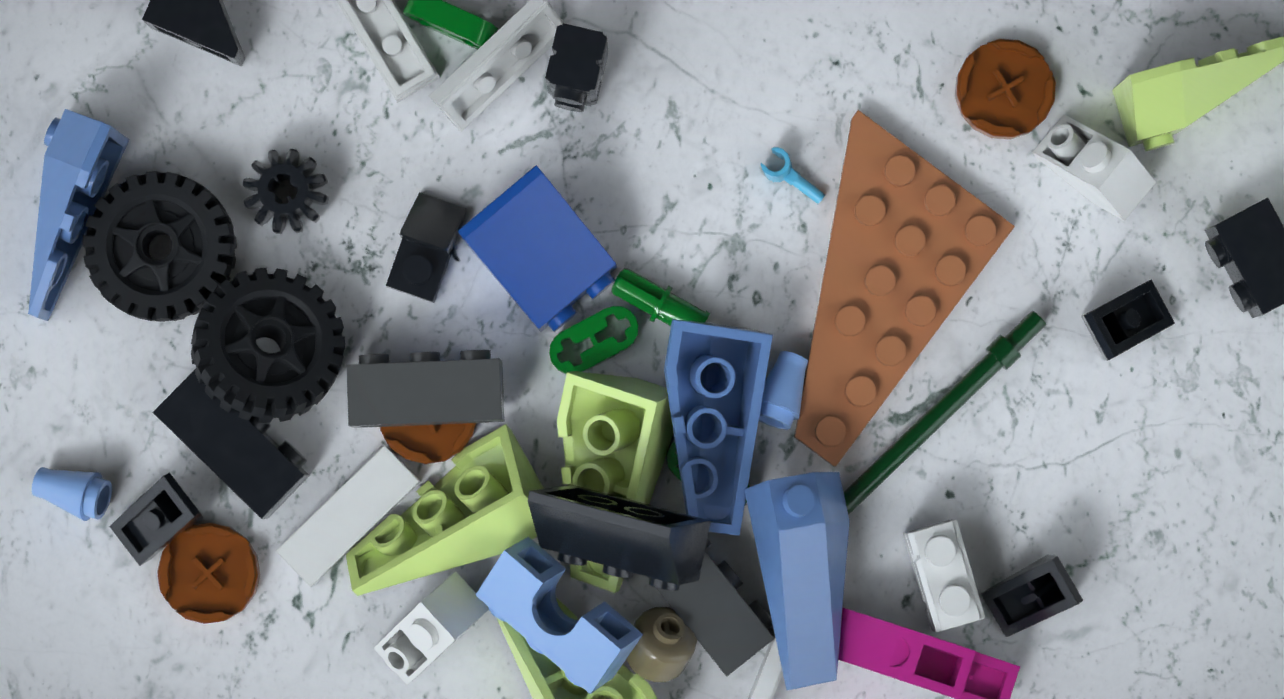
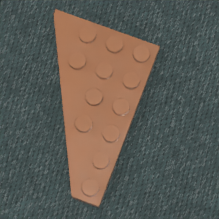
(893, 272)

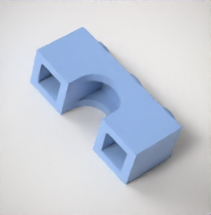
(523, 595)

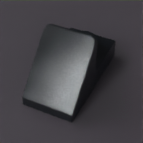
(425, 247)
(1128, 320)
(155, 519)

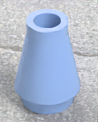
(783, 391)
(76, 492)

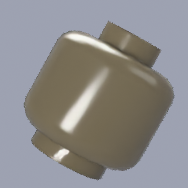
(664, 646)

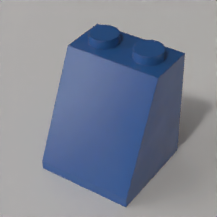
(539, 250)

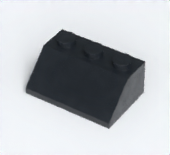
(620, 535)

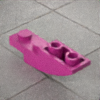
(923, 659)

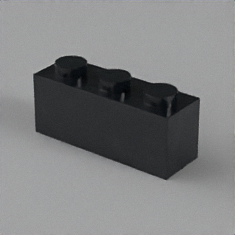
(234, 447)

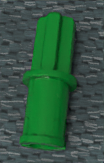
(654, 299)

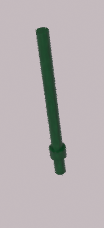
(1001, 354)

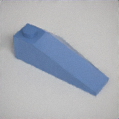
(74, 177)
(715, 405)
(802, 555)

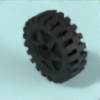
(121, 238)
(262, 381)

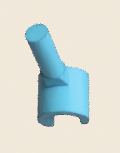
(792, 177)

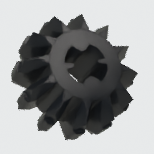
(299, 179)

